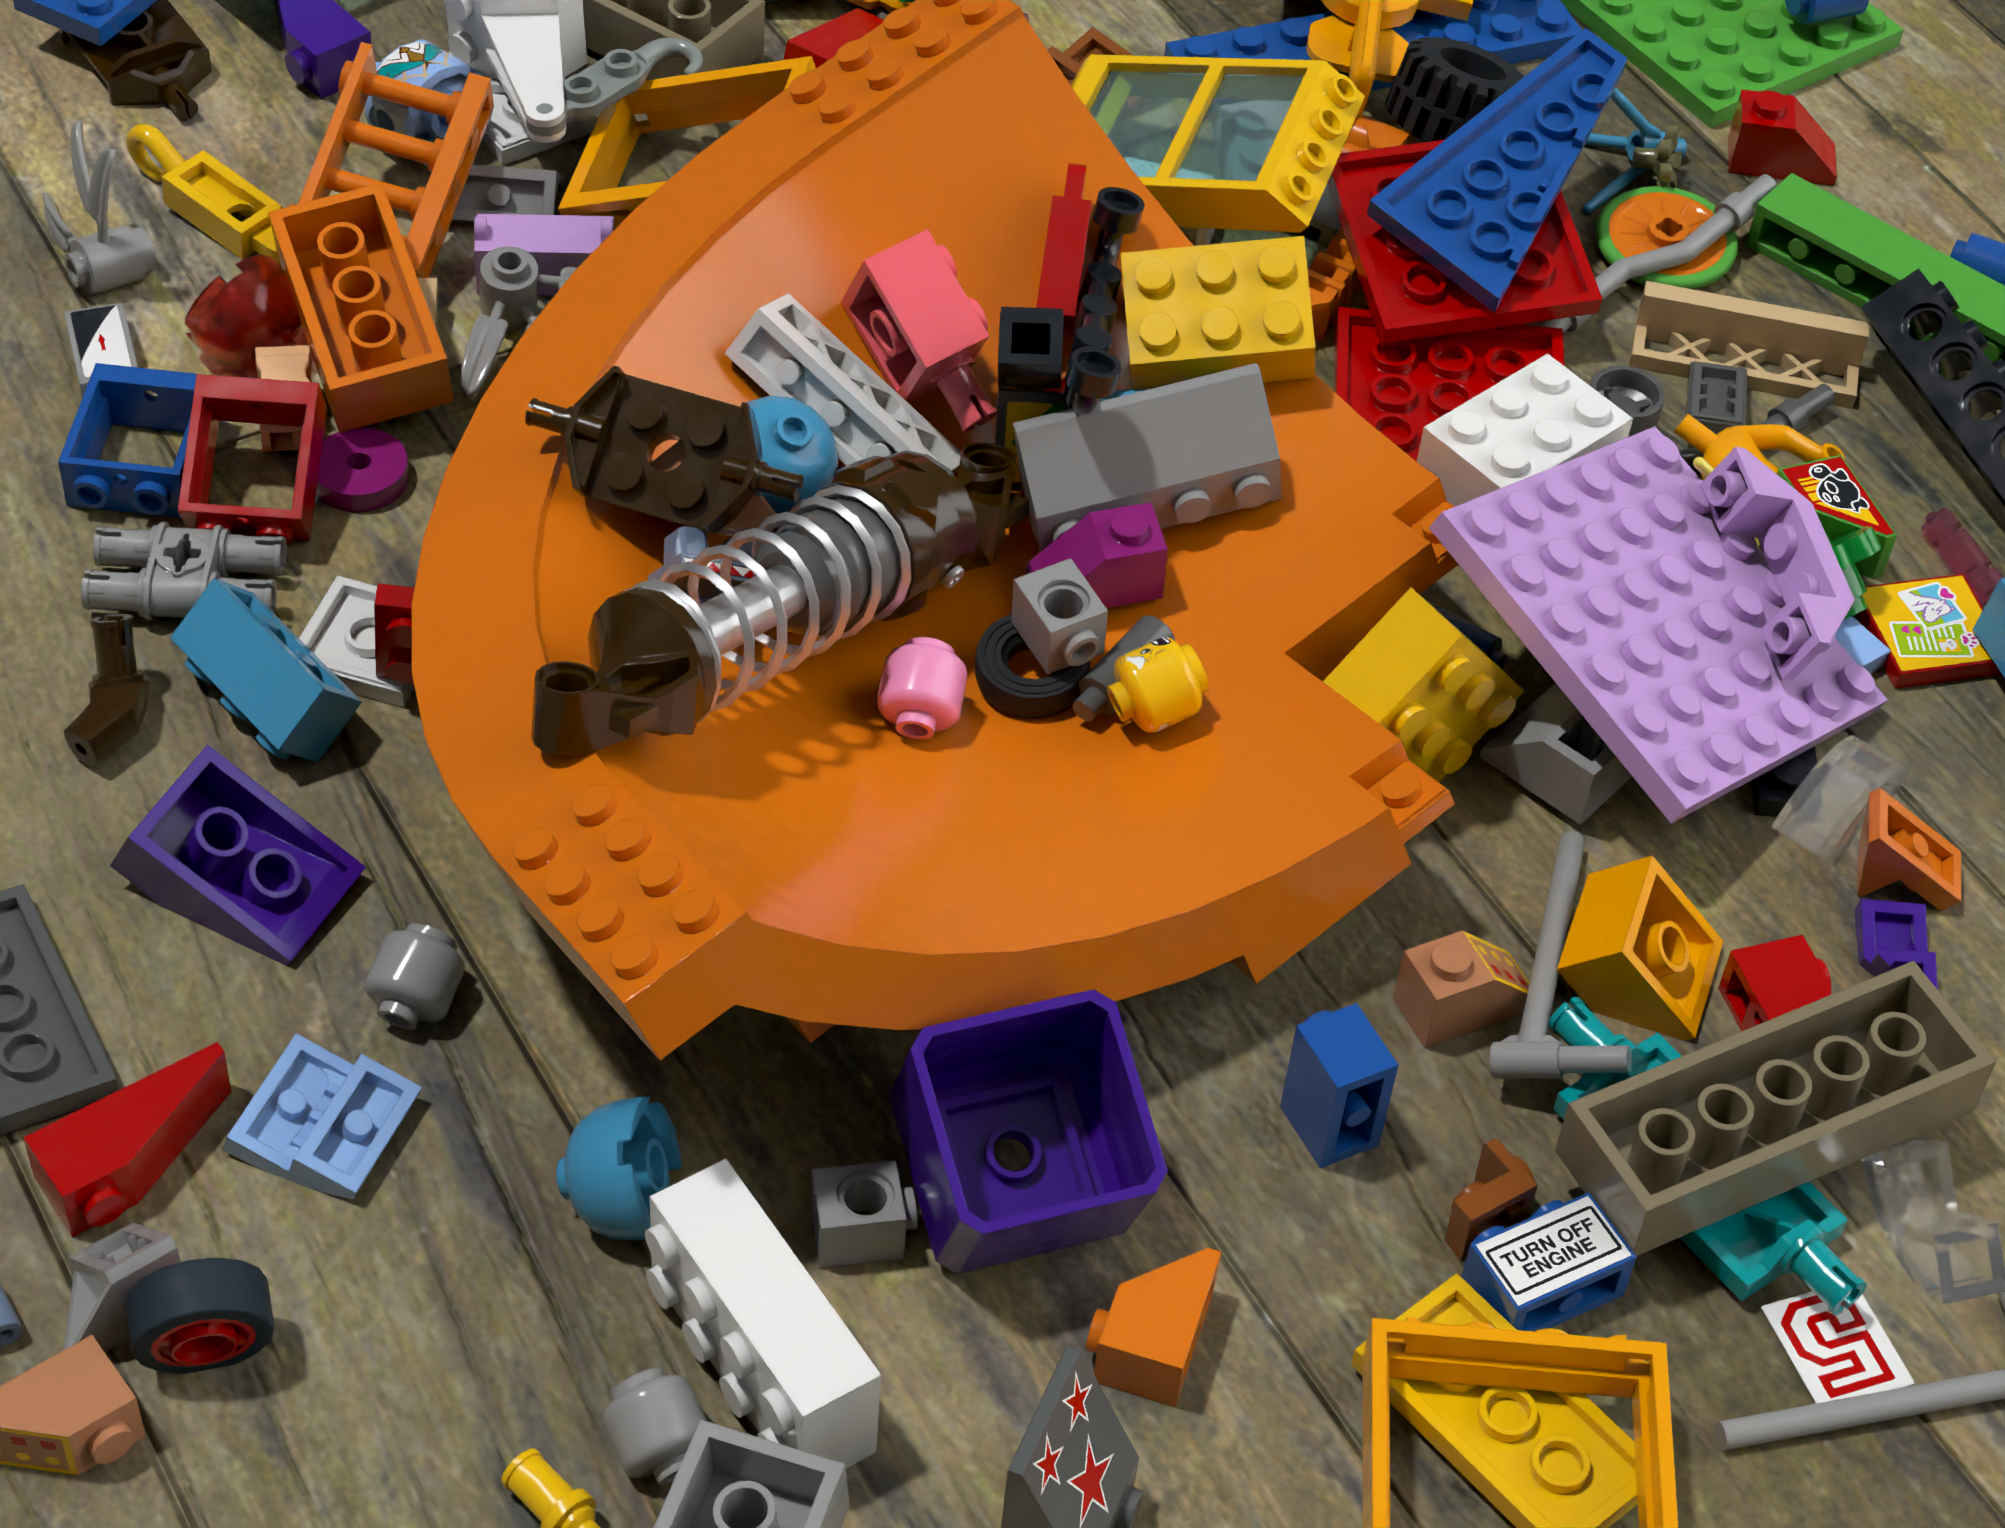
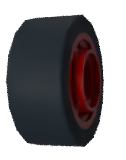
(199, 1315)

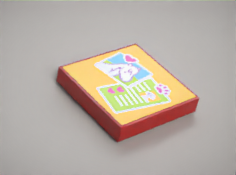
(1927, 630)

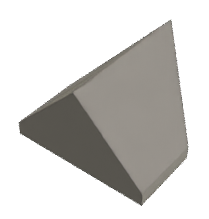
(104, 1277)

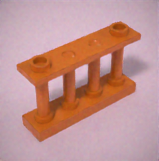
(446, 159)

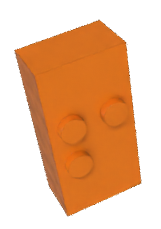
(361, 307)

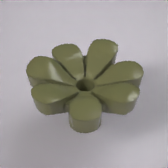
(1661, 158)

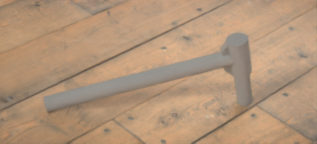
(1533, 1051)
(1862, 1409)

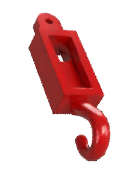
(1065, 251)

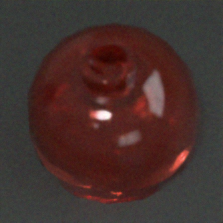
(244, 314)

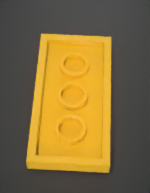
(1528, 1451)

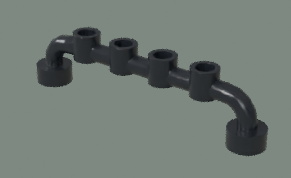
(1091, 367)

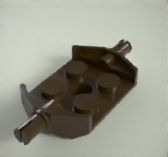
(153, 62)
(622, 422)

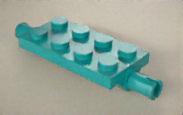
(1751, 1245)

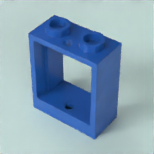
(120, 398)

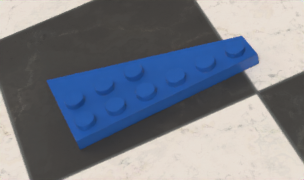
(1493, 181)

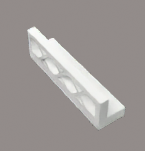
(802, 360)

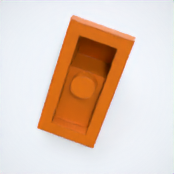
(1904, 848)

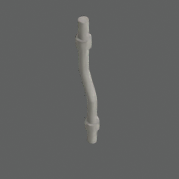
(1728, 216)

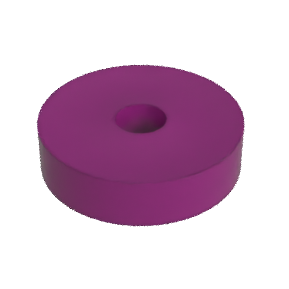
(362, 470)

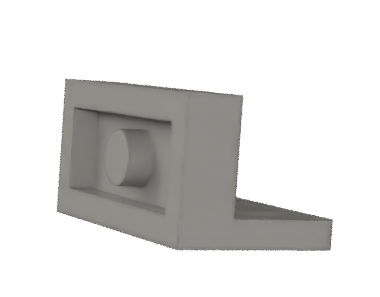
(508, 192)

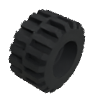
(1445, 86)

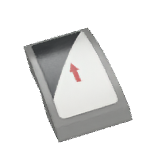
(99, 337)

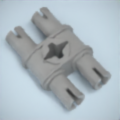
(177, 568)

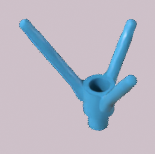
(1647, 137)

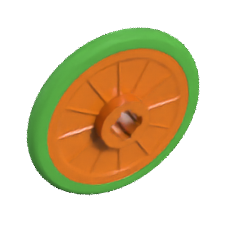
(1658, 218)

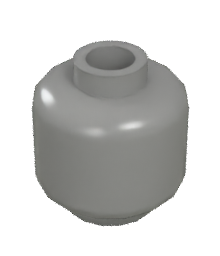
(415, 976)
(652, 1423)

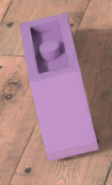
(1760, 504)

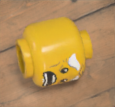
(1158, 684)

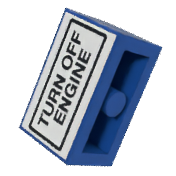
(1550, 1264)

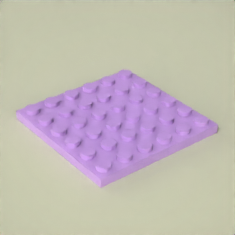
(1652, 620)

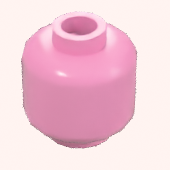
(922, 687)

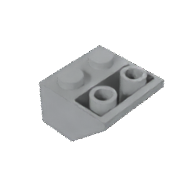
(1557, 756)

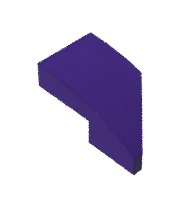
(1893, 936)

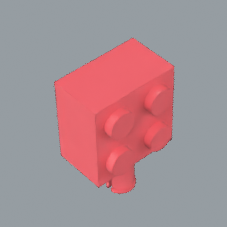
(921, 325)

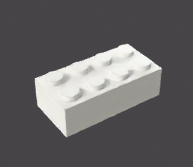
(760, 1319)

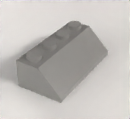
(1181, 446)

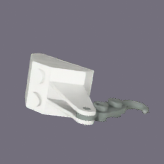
(540, 43)

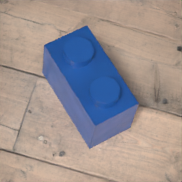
(1338, 1084)

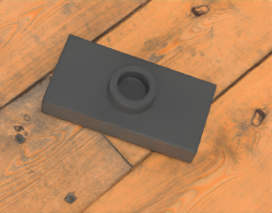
(1716, 395)

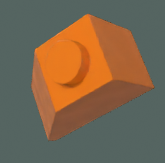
(1154, 1328)

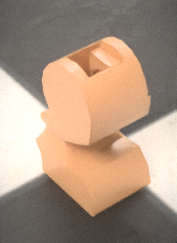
(289, 364)

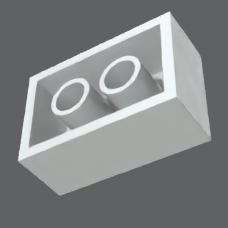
(1519, 430)

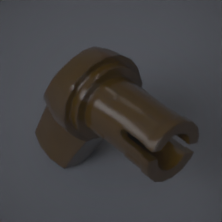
(115, 693)

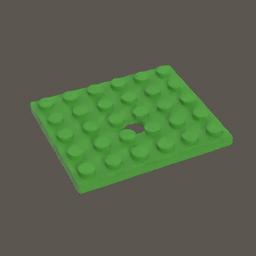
(1717, 47)

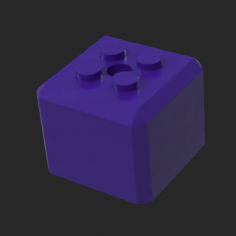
(1060, 1086)

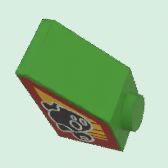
(1842, 506)

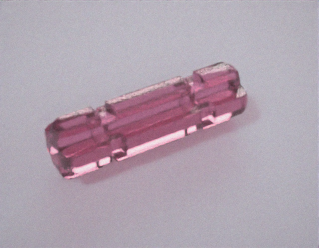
(1961, 552)

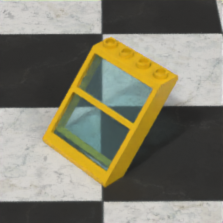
(1224, 135)

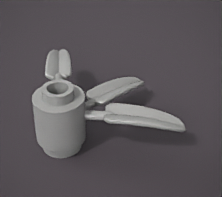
(110, 255)
(508, 303)

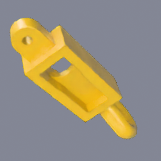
(207, 193)

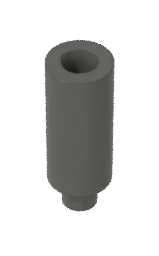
(1094, 684)

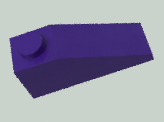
(318, 42)

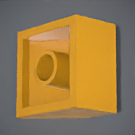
(1641, 950)

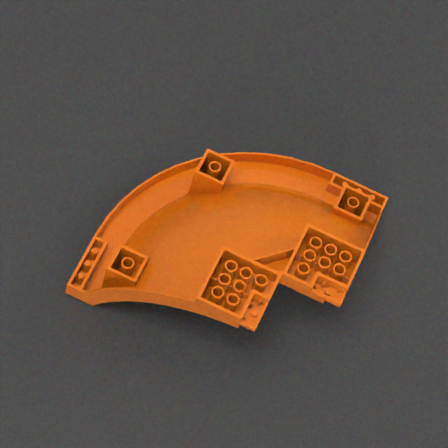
(798, 837)

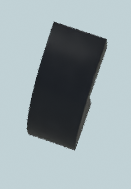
(1030, 348)

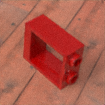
(255, 402)

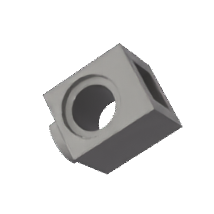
(1059, 616)
(854, 1238)

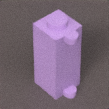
(550, 239)

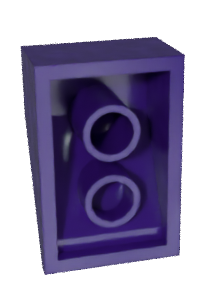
(237, 860)

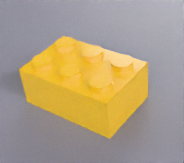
(1219, 311)
(1426, 685)

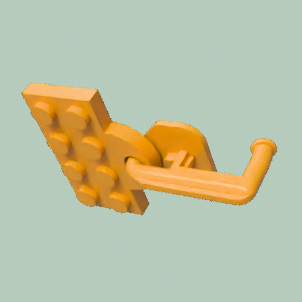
(1362, 36)

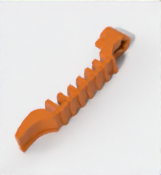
(1334, 273)

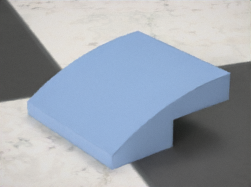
(322, 1118)

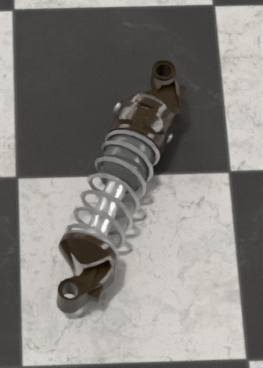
(833, 566)

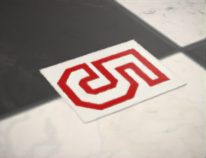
(1839, 1352)

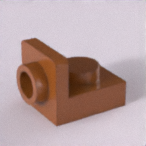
(1498, 1197)

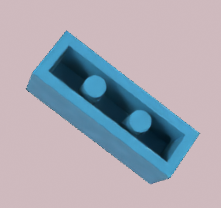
(264, 672)

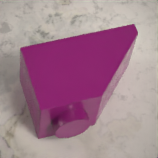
(1116, 552)

